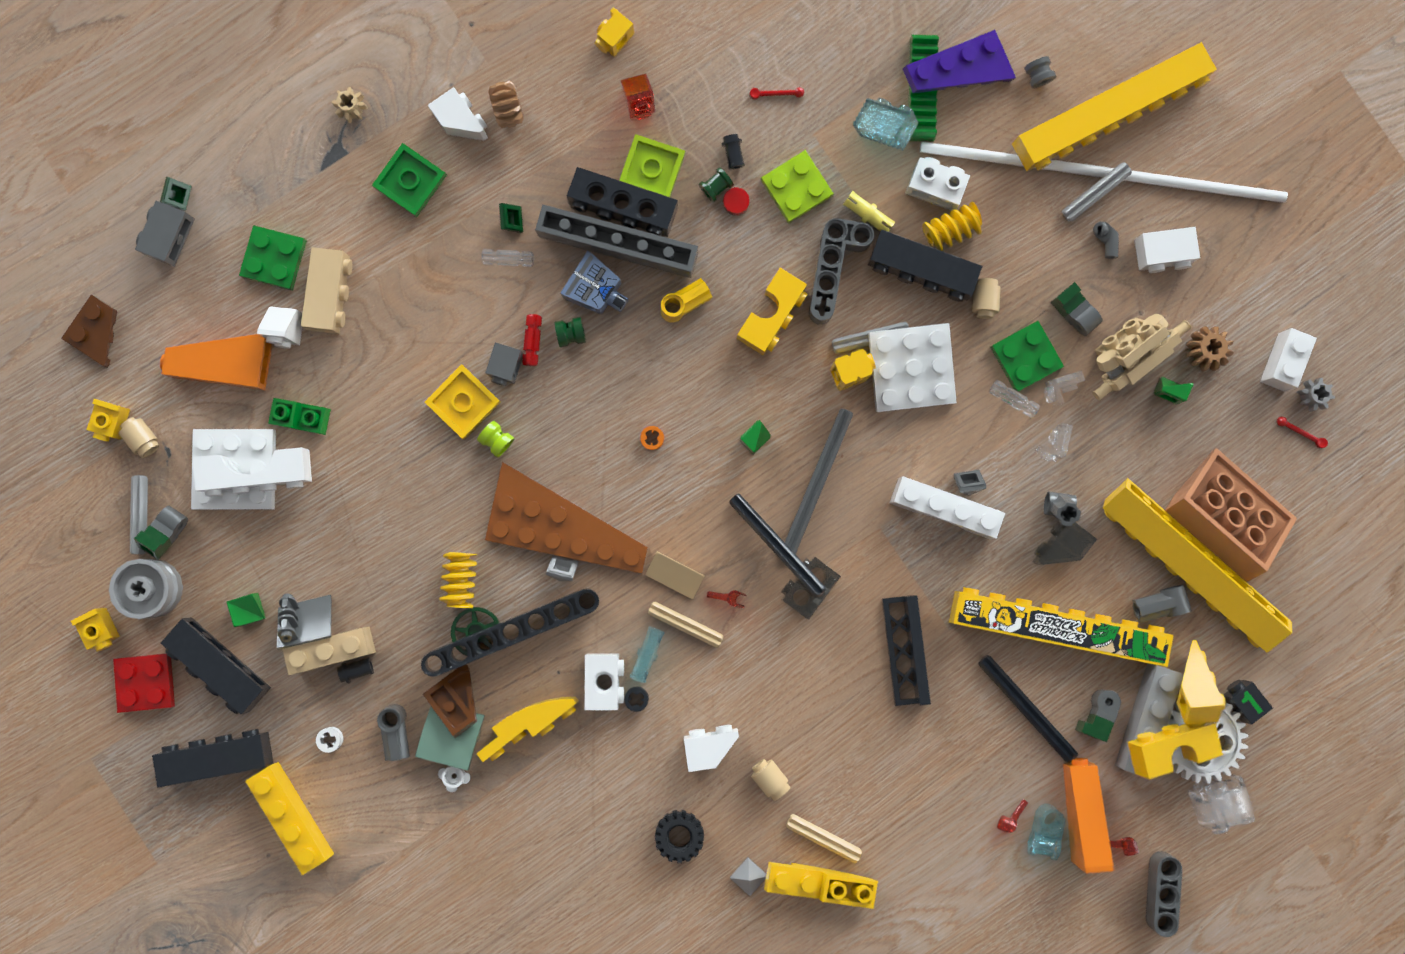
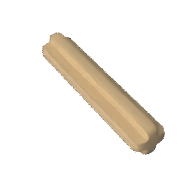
(685, 624)
(824, 838)

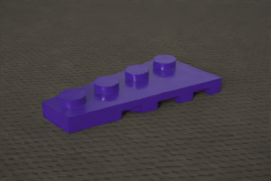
(965, 64)

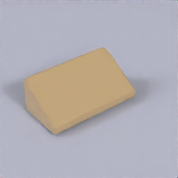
(674, 575)

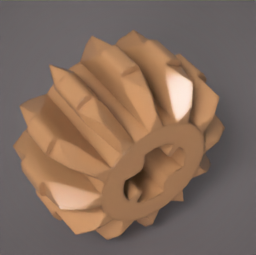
(505, 104)
(1219, 346)

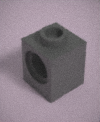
(504, 364)

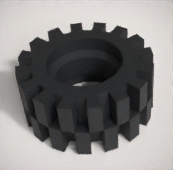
(674, 852)

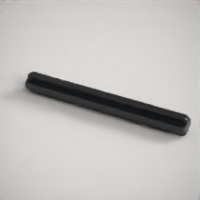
(777, 545)
(1028, 709)

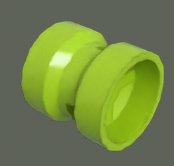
(495, 438)

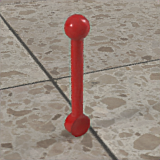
(755, 93)
(1319, 442)

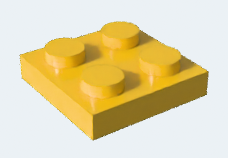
(462, 401)

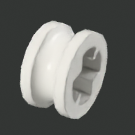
(325, 747)

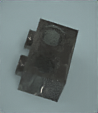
(812, 603)

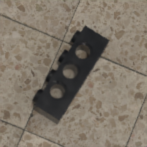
(588, 182)

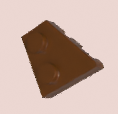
(93, 330)
(454, 700)

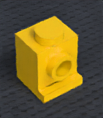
(614, 33)
(114, 415)
(104, 626)

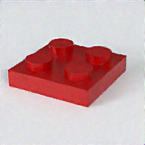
(143, 683)

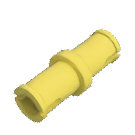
(868, 212)

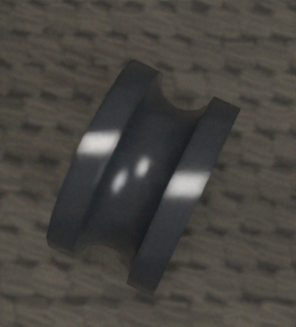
(636, 707)

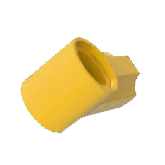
(687, 300)

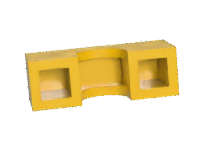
(761, 332)
(1153, 752)

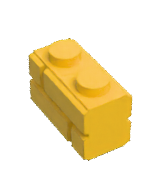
(852, 369)

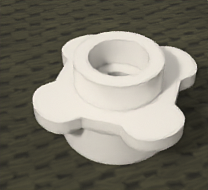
(453, 783)

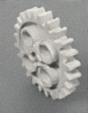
(1230, 730)

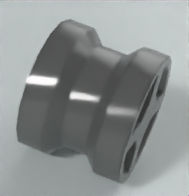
(1040, 72)

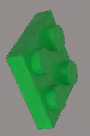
(409, 180)
(272, 257)
(1027, 356)

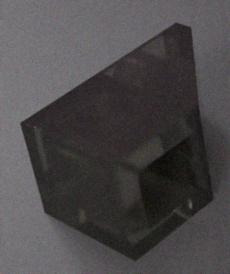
(1065, 545)

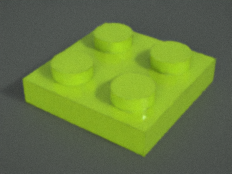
(652, 165)
(797, 186)

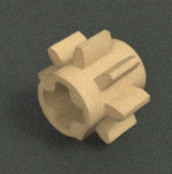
(348, 97)

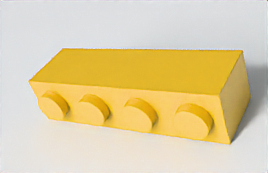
(290, 818)

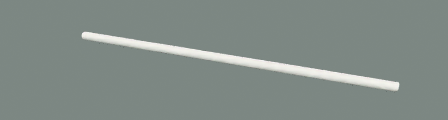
(1098, 171)

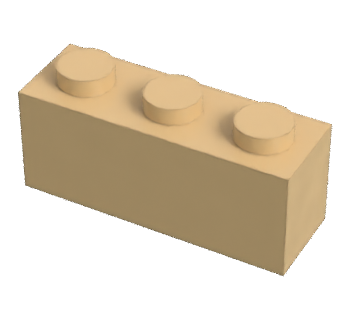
(326, 290)
(329, 650)

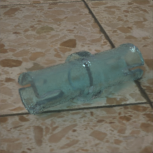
(647, 654)

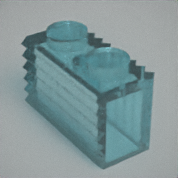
(886, 123)

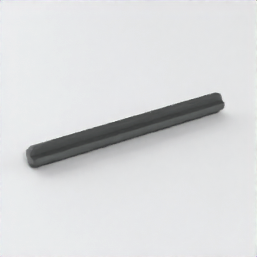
(818, 479)

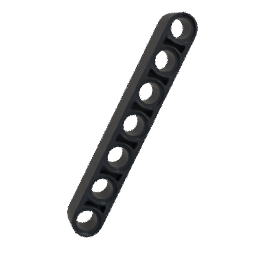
(500, 641)

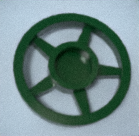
(473, 627)

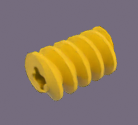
(953, 226)
(458, 580)

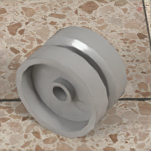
(145, 588)

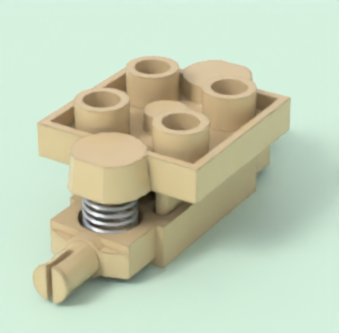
(1136, 351)

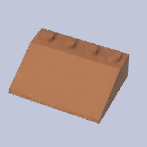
(1232, 516)

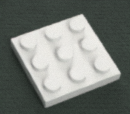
(912, 367)
(249, 453)

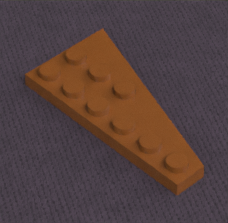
(543, 521)

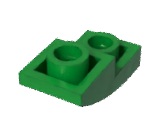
(299, 416)

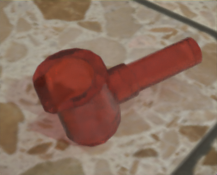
(730, 598)
(1010, 824)
(1128, 845)

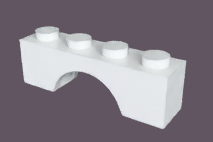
(218, 474)
(947, 507)

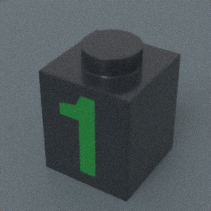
(1247, 701)

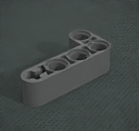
(833, 271)

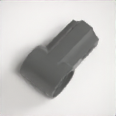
(1062, 507)
(1169, 603)
(394, 735)

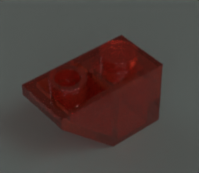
(638, 96)

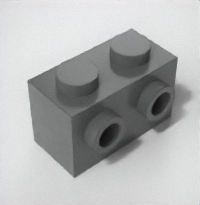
(164, 233)

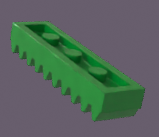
(923, 103)

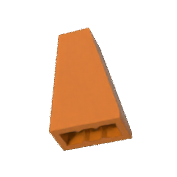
(228, 361)
(1086, 817)

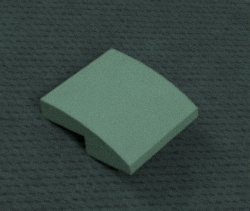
(441, 747)

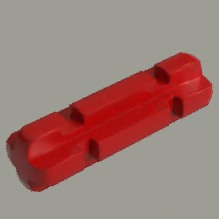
(532, 340)

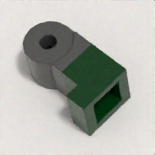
(1077, 310)
(161, 532)
(1101, 716)

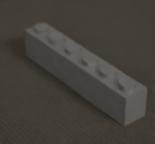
(616, 241)

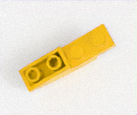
(535, 718)
(821, 884)

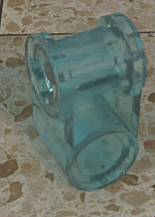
(1046, 838)

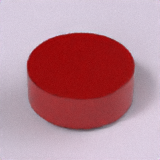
(736, 201)

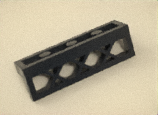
(916, 649)

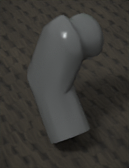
(1109, 237)

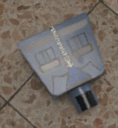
(594, 286)

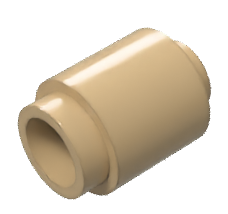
(986, 298)
(139, 437)
(770, 779)

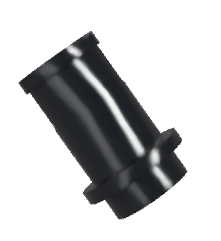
(733, 151)
(355, 670)

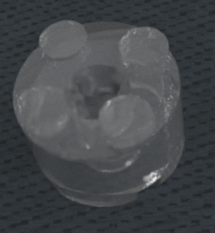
(1222, 804)

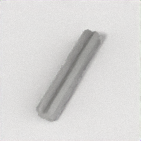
(1097, 191)
(861, 339)
(138, 510)

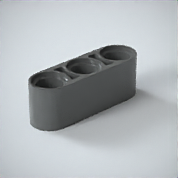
(1171, 904)

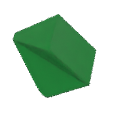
(1172, 391)
(755, 437)
(246, 610)

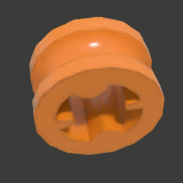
(643, 437)

